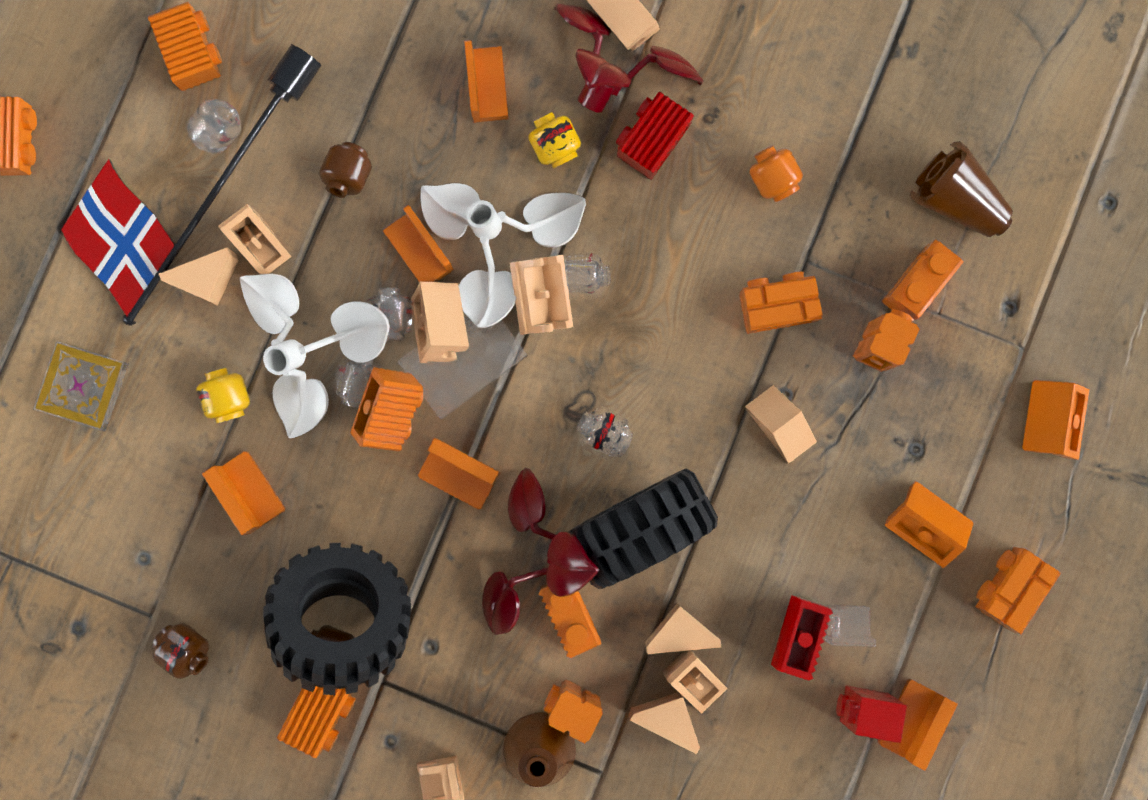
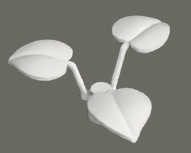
(454, 206)
(297, 399)

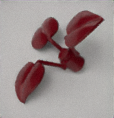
(607, 79)
(568, 563)

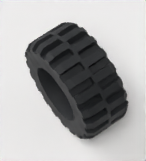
(646, 528)
(337, 573)

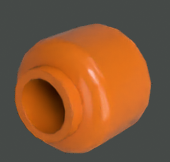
(776, 173)

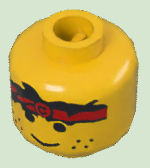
(554, 140)
(223, 395)

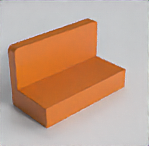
(486, 83)
(418, 248)
(1056, 418)
(458, 474)
(244, 493)
(931, 525)
(924, 723)

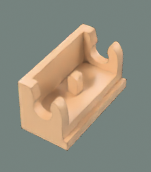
(627, 20)
(541, 294)
(439, 322)
(441, 779)

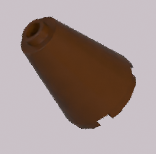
(963, 192)
(537, 751)

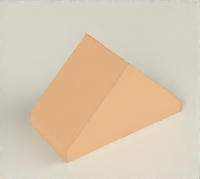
(255, 240)
(205, 276)
(781, 423)
(680, 633)
(694, 680)
(668, 719)

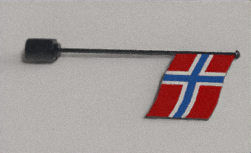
(126, 240)

